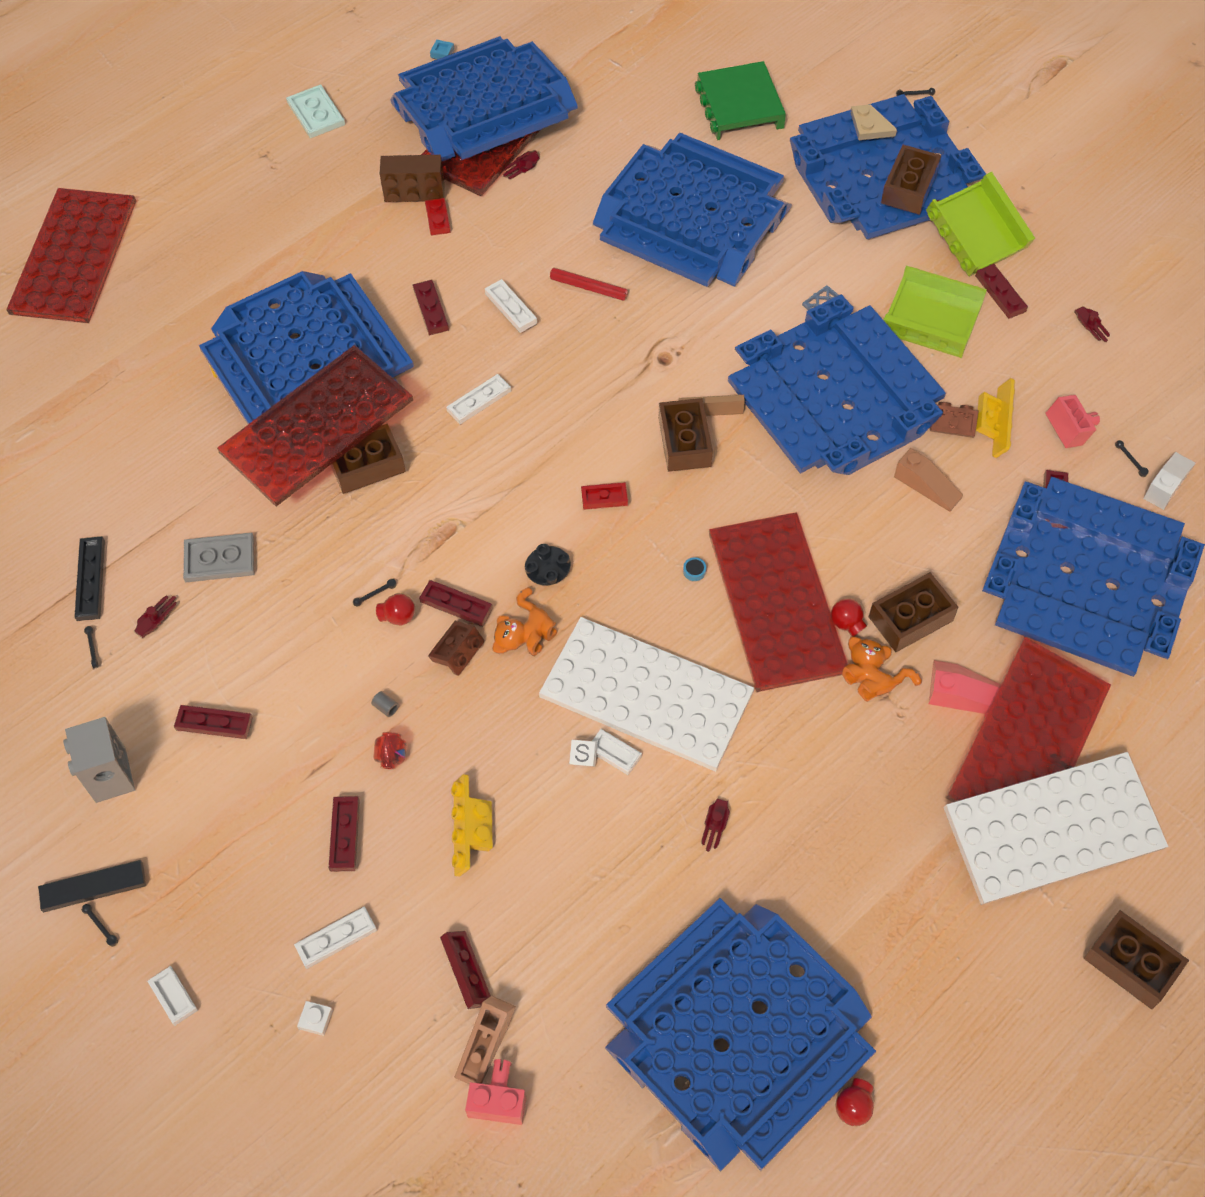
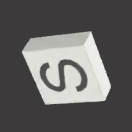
(583, 753)

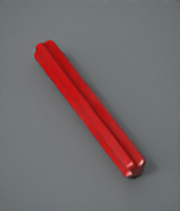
(588, 284)

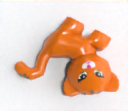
(512, 633)
(868, 659)

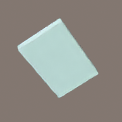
(315, 111)

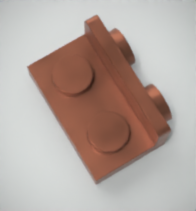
(956, 420)
(457, 646)

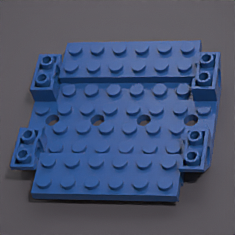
(483, 97)
(832, 155)
(679, 229)
(262, 362)
(864, 369)
(1101, 546)
(777, 1062)

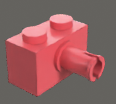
(1072, 421)
(496, 1100)

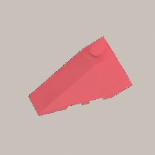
(960, 688)

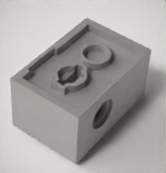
(99, 759)

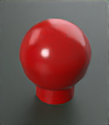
(396, 609)
(848, 616)
(855, 1103)

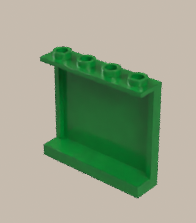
(739, 97)

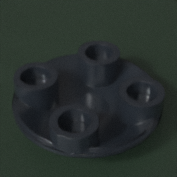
(547, 565)

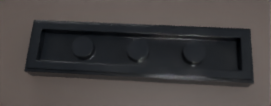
(89, 578)
(91, 886)

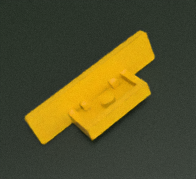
(996, 417)
(471, 825)

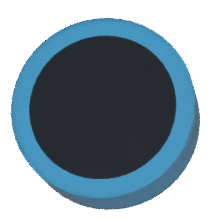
(694, 569)

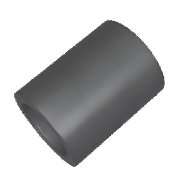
(385, 704)

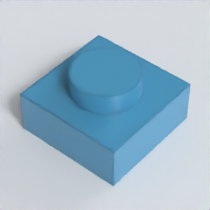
(441, 49)

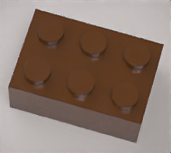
(411, 178)
(911, 179)
(685, 435)
(369, 461)
(913, 612)
(1136, 959)

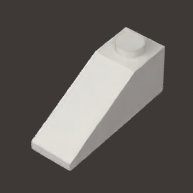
(1169, 480)

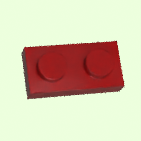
(437, 216)
(604, 496)

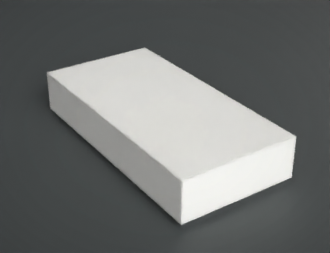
(616, 752)
(172, 995)

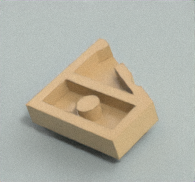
(870, 123)

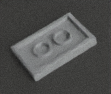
(218, 557)

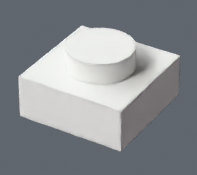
(315, 1018)

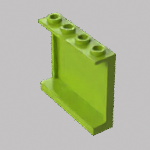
(980, 224)
(935, 311)

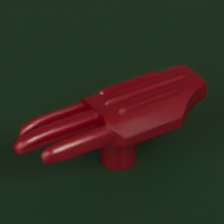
(523, 164)
(1091, 322)
(152, 618)
(716, 822)

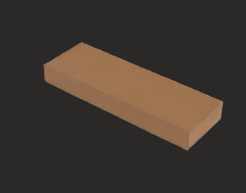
(722, 404)

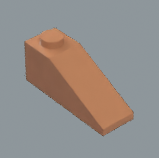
(924, 477)
(484, 1040)

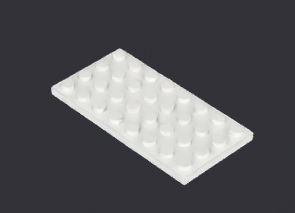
(647, 693)
(1054, 827)

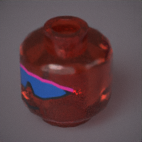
(389, 750)

